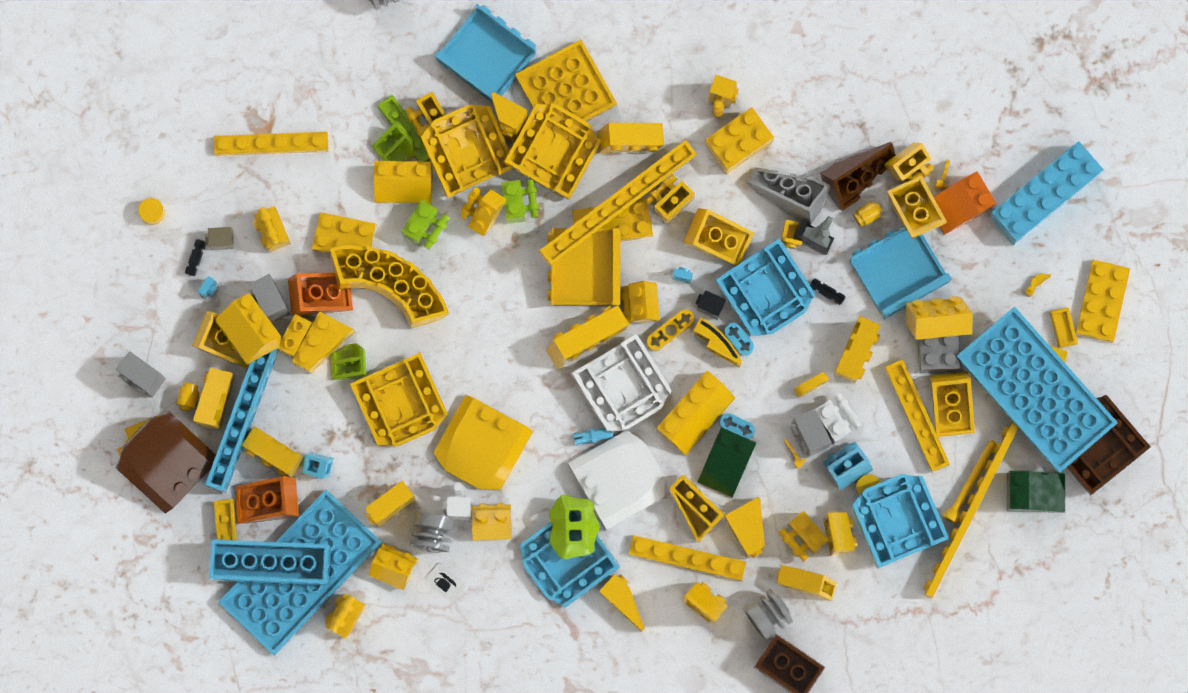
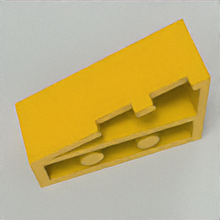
(320, 342)

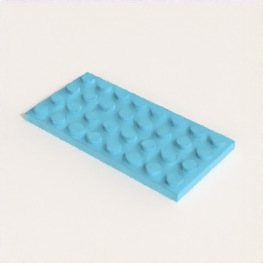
(1036, 389)
(280, 610)

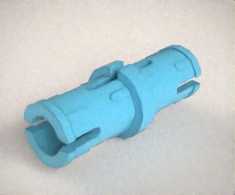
(592, 436)

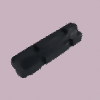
(195, 257)
(827, 291)

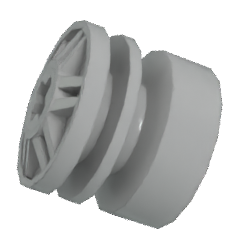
(432, 532)
(768, 614)

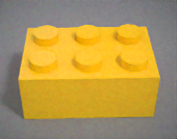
(739, 140)
(939, 318)

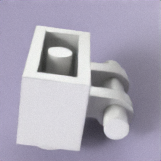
(832, 420)
(458, 507)

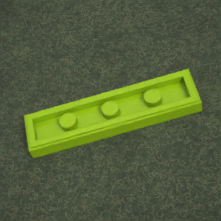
(394, 112)

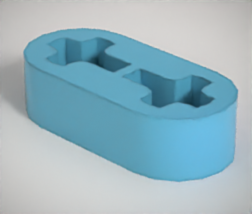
(742, 336)
(739, 422)

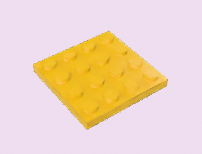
(568, 80)

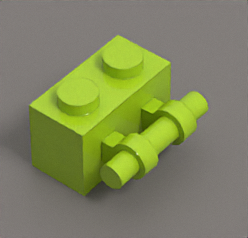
(514, 205)
(421, 222)

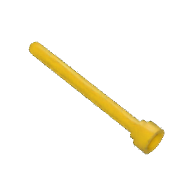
(952, 513)

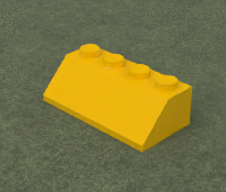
(696, 413)

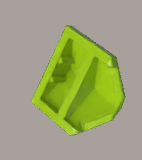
(395, 144)
(348, 362)

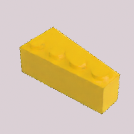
(587, 335)

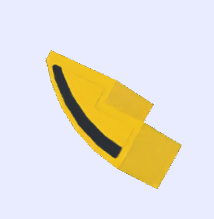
(717, 341)

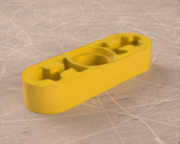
(656, 335)

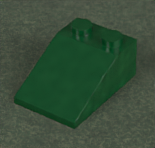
(726, 462)
(1035, 492)

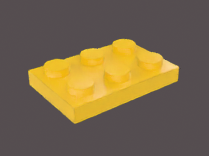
(341, 231)

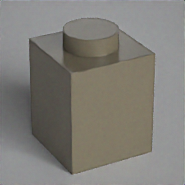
(219, 238)

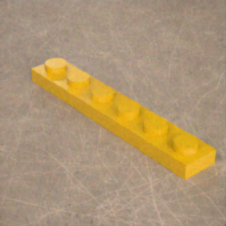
(271, 143)
(917, 416)
(687, 558)

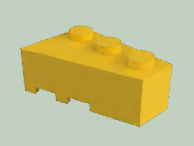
(630, 137)
(858, 350)
(214, 399)
(272, 453)
(696, 507)

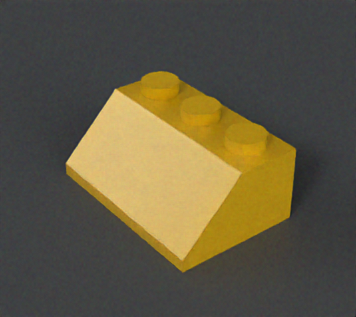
(509, 116)
(402, 182)
(248, 329)

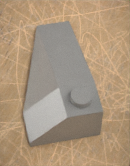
(796, 195)

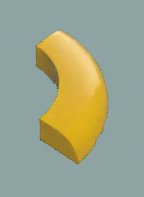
(390, 277)

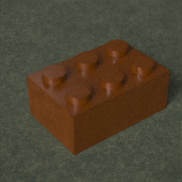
(789, 666)

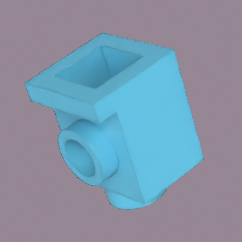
(310, 468)

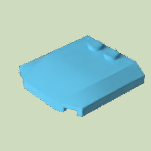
(767, 290)
(898, 518)
(565, 578)

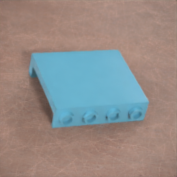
(486, 53)
(898, 271)

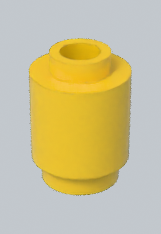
(867, 214)
(187, 397)

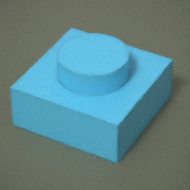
(682, 274)
(208, 287)

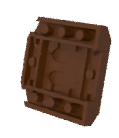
(1109, 453)
(165, 460)

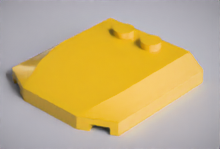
(465, 148)
(553, 148)
(400, 402)
(481, 445)

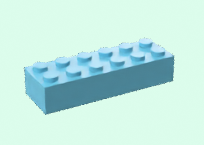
(1046, 193)
(269, 562)

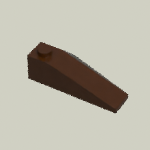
(854, 174)

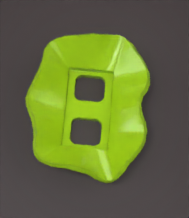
(561, 526)

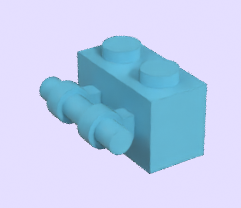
(847, 465)

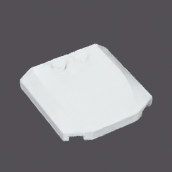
(623, 385)
(619, 478)

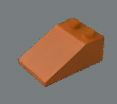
(964, 202)
(317, 293)
(266, 500)

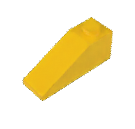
(620, 596)

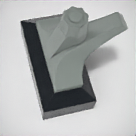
(817, 237)

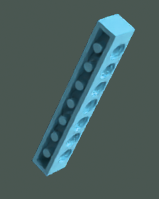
(240, 422)

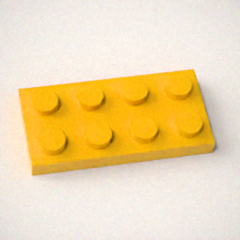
(633, 221)
(1102, 301)

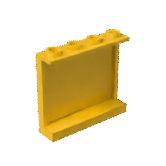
(588, 271)

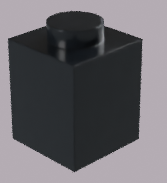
(710, 304)

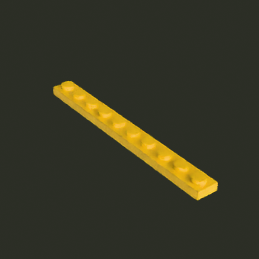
(617, 203)
(966, 516)

